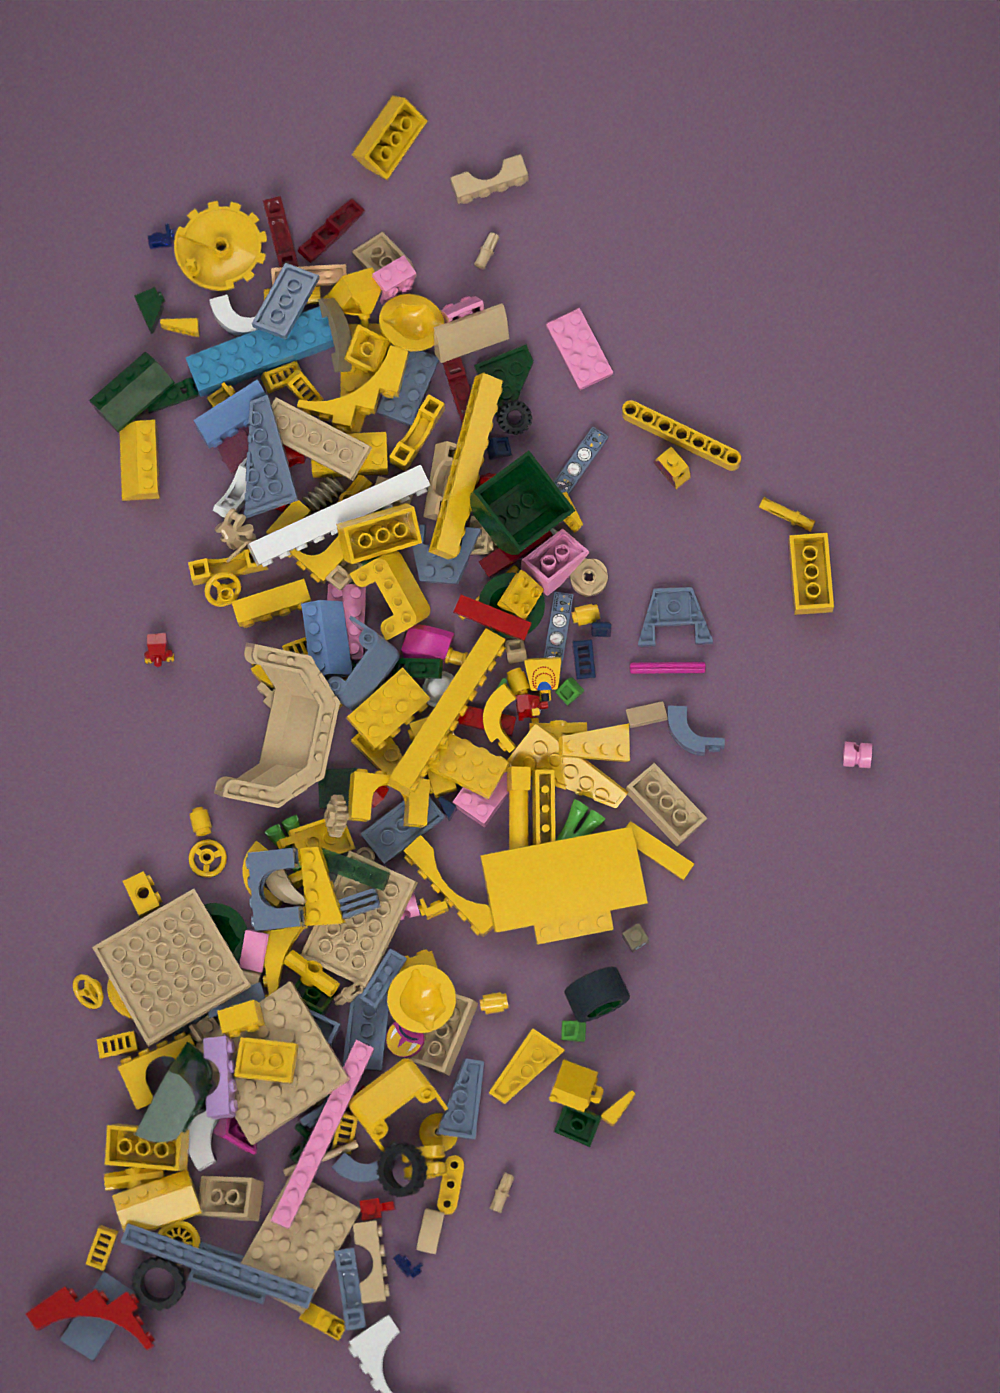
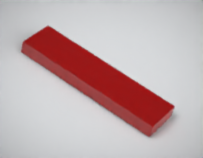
(492, 617)

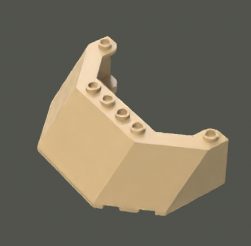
(296, 731)

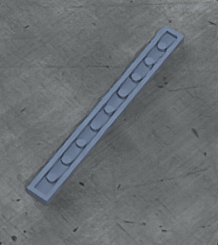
(217, 1266)

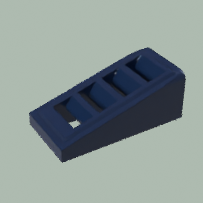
(601, 629)
(576, 644)

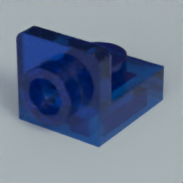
(161, 240)
(404, 1263)

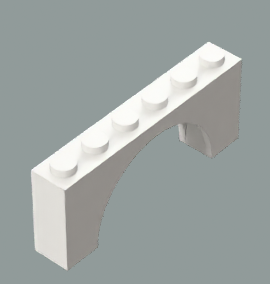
(201, 1140)
(371, 1347)

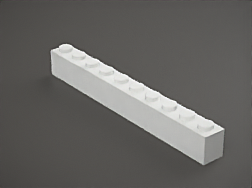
(324, 522)

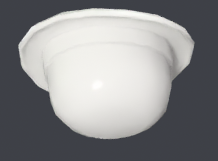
(436, 687)

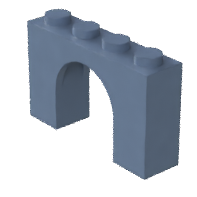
(260, 866)

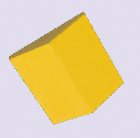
(366, 349)

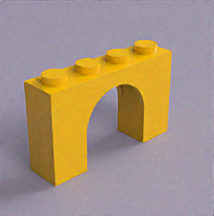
(320, 564)
(363, 787)
(134, 1069)

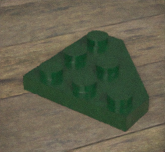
(511, 368)

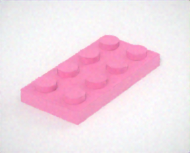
(579, 349)
(354, 605)

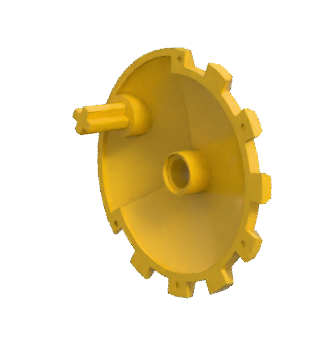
(216, 226)

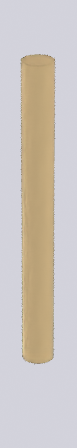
(328, 1155)

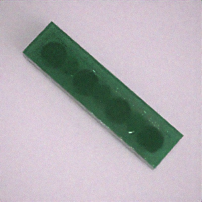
(356, 870)

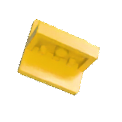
(521, 595)

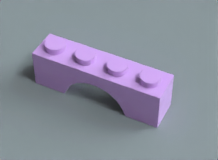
(222, 1101)

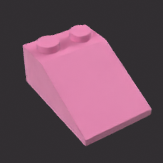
(464, 308)
(554, 561)
(478, 807)

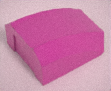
(427, 643)

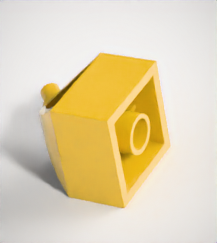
(357, 294)

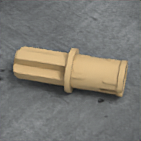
(486, 250)
(348, 994)
(502, 1192)

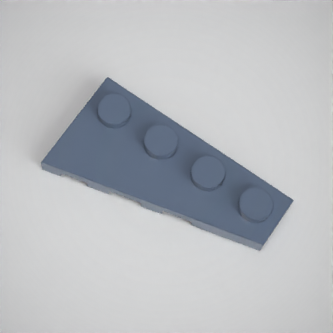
(463, 1104)

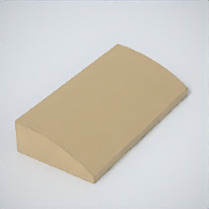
(470, 333)
(665, 804)
(444, 1043)

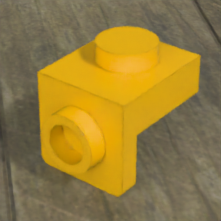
(221, 394)

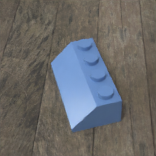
(228, 415)
(327, 637)

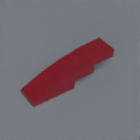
(331, 230)
(499, 559)

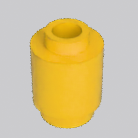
(585, 614)
(518, 681)
(200, 821)
(494, 1003)

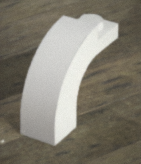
(229, 319)
(235, 494)

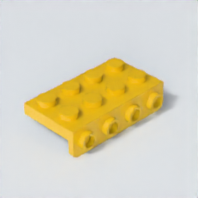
(389, 709)
(469, 766)

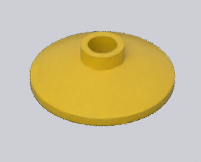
(428, 1135)

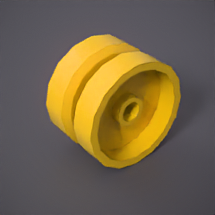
(431, 1154)

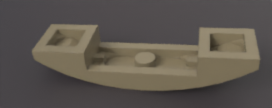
(340, 332)

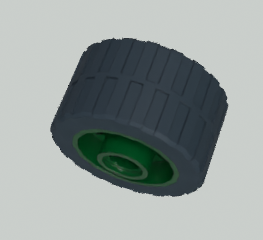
(597, 994)

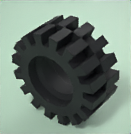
(522, 424)

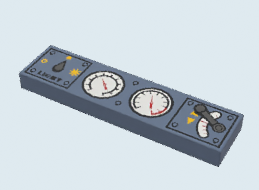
(580, 460)
(558, 625)

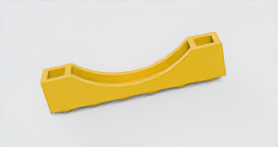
(422, 856)

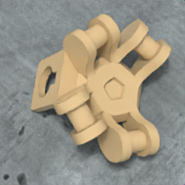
(232, 533)

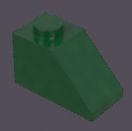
(151, 307)

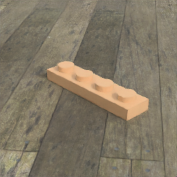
(327, 273)

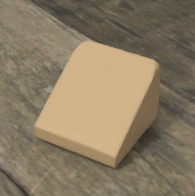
(515, 651)

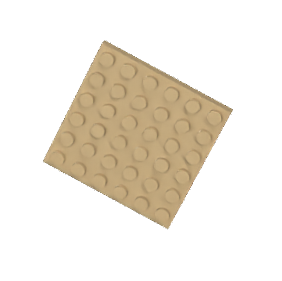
(171, 967)
(318, 1072)

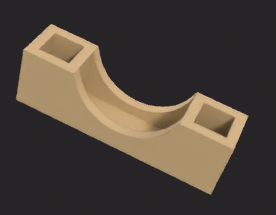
(468, 187)
(439, 475)
(367, 1236)

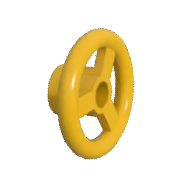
(226, 597)
(202, 853)
(91, 989)

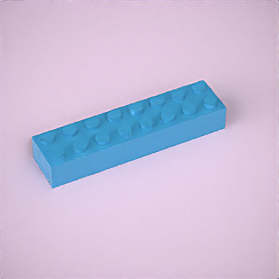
(258, 353)

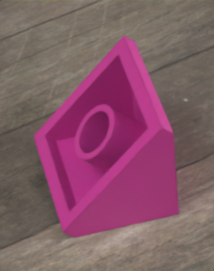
(231, 1131)

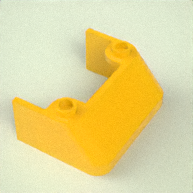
(389, 1094)

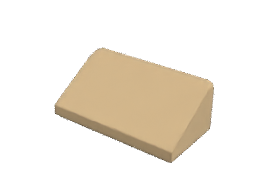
(646, 714)

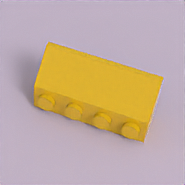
(389, 137)
(139, 461)
(158, 1202)

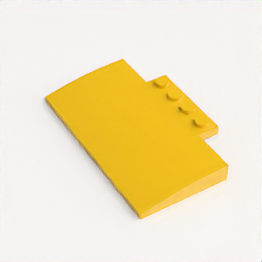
(564, 884)

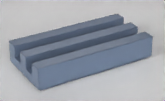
(344, 907)

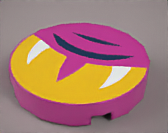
(404, 1042)

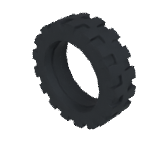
(418, 1169)
(145, 1297)

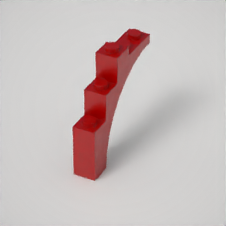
(64, 1305)

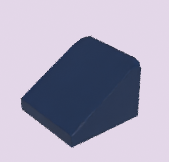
(498, 448)
(448, 808)

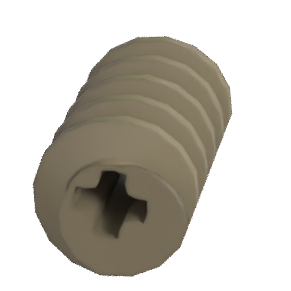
(324, 494)

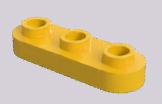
(451, 1194)

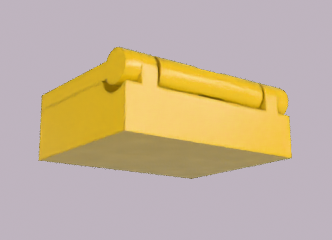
(575, 1086)

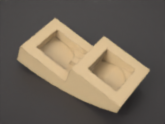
(338, 576)
(430, 1231)

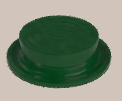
(493, 592)
(230, 926)

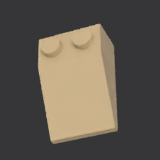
(378, 253)
(230, 1198)

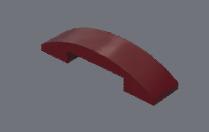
(280, 231)
(458, 384)

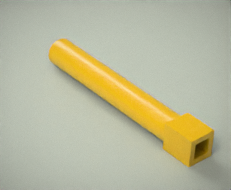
(518, 786)

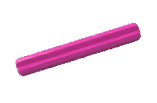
(667, 667)

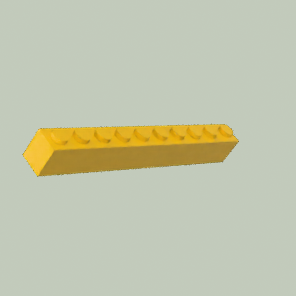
(466, 466)
(446, 712)

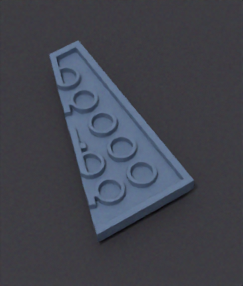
(267, 468)

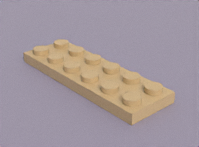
(319, 440)

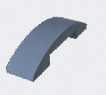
(350, 1289)

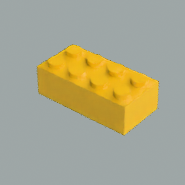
(375, 463)
(379, 533)
(810, 573)
(129, 1150)

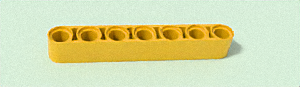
(676, 427)

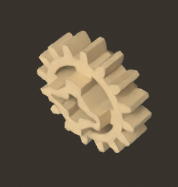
(336, 816)

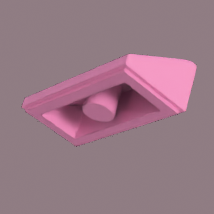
(253, 950)

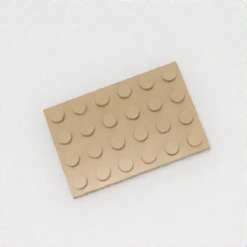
(360, 943)
(309, 1245)

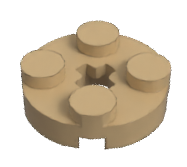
(589, 588)

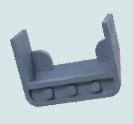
(369, 671)

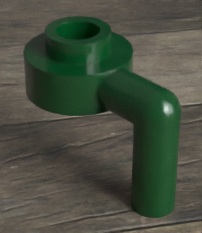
(297, 1151)

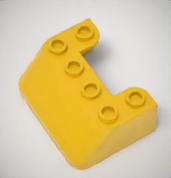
(398, 590)

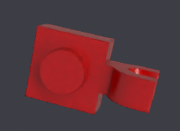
(372, 1208)

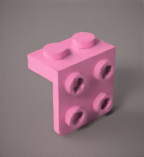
(395, 279)

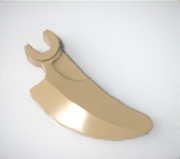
(283, 889)

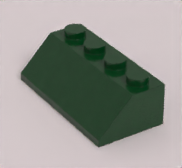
(131, 391)

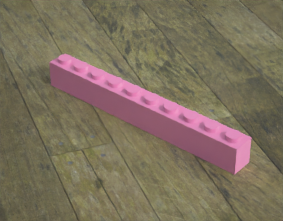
(321, 1137)

